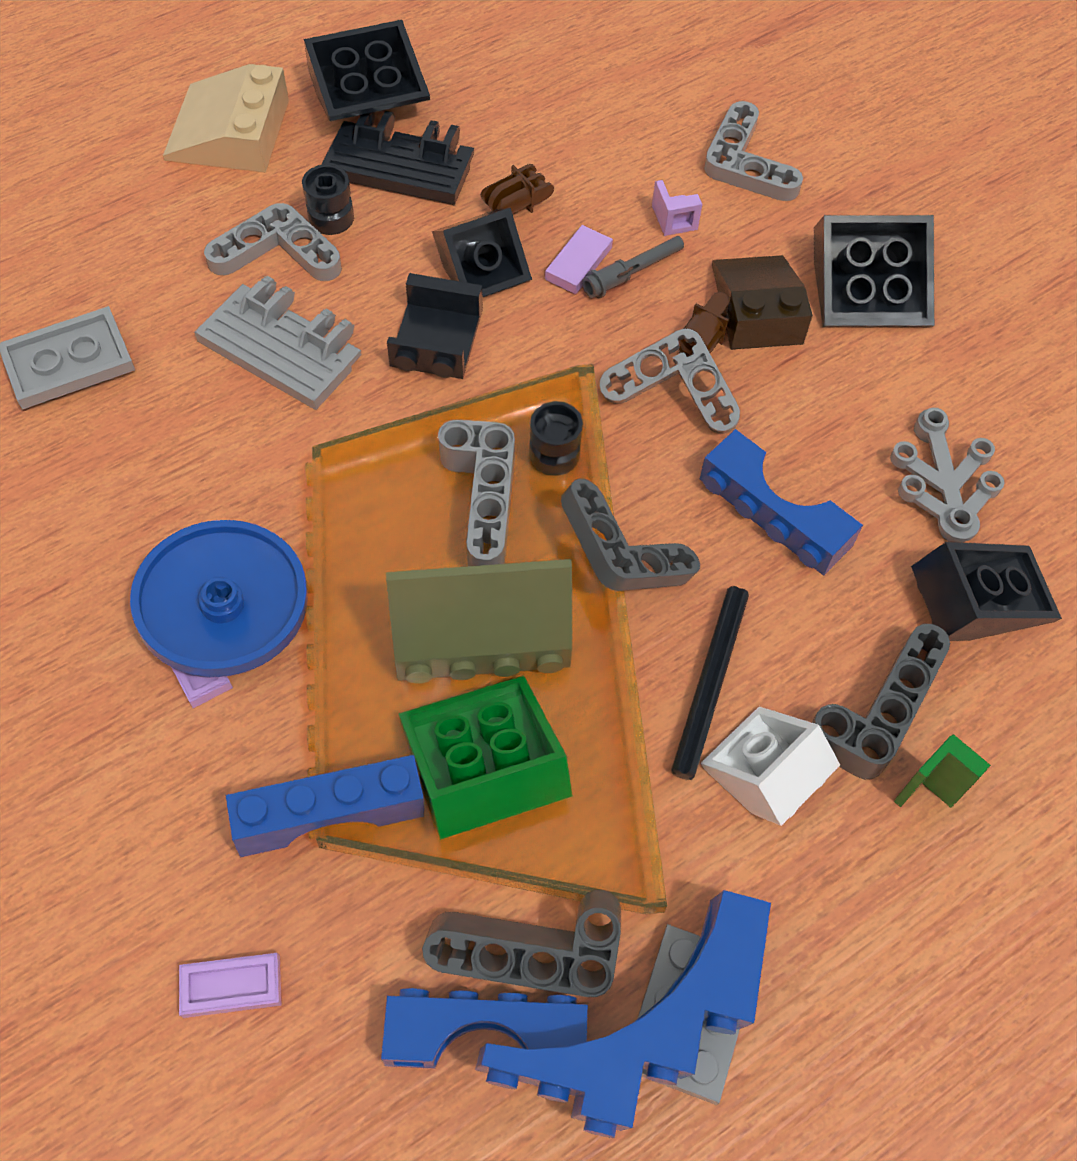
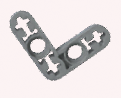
(738, 161)
(276, 226)
(687, 369)

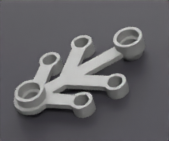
(945, 478)

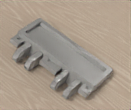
(281, 351)

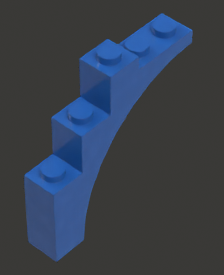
(607, 1072)

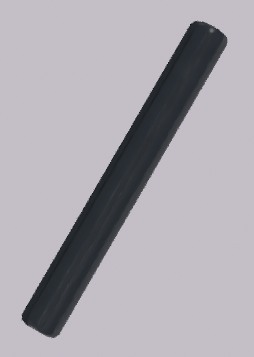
(710, 684)

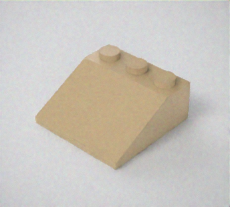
(231, 119)

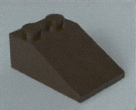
(765, 302)

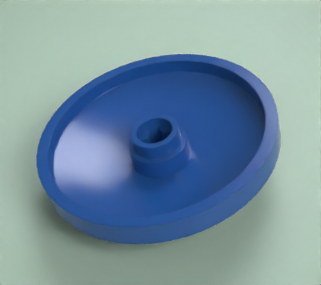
(219, 598)

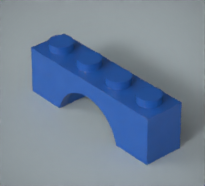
(814, 533)
(281, 812)
(423, 1027)

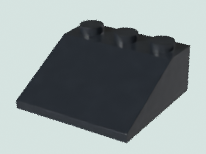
(365, 70)
(875, 270)

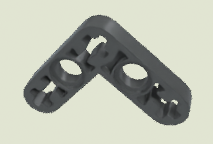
(612, 559)

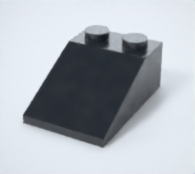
(984, 589)

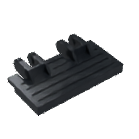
(406, 162)

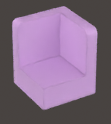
(675, 213)

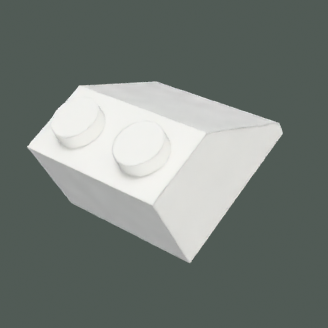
(772, 763)

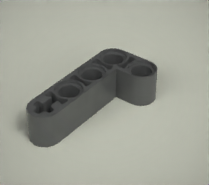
(892, 699)
(523, 941)

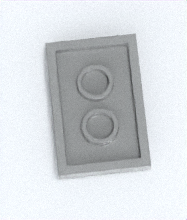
(65, 357)
(714, 1048)

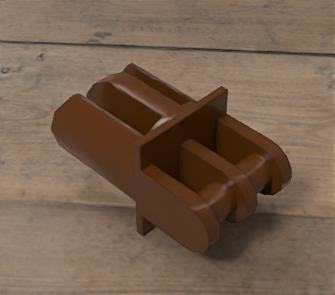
(518, 191)
(709, 323)

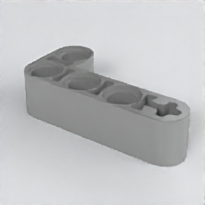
(487, 465)

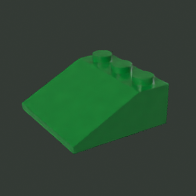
(486, 756)

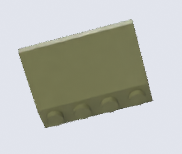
(481, 620)

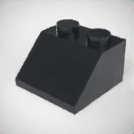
(484, 251)

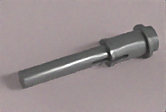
(598, 282)

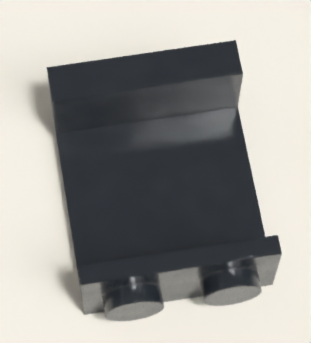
(437, 326)

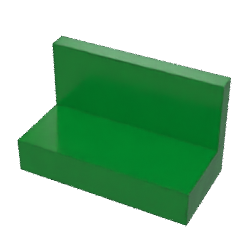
(947, 772)

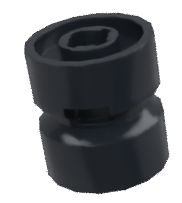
(328, 199)
(555, 438)

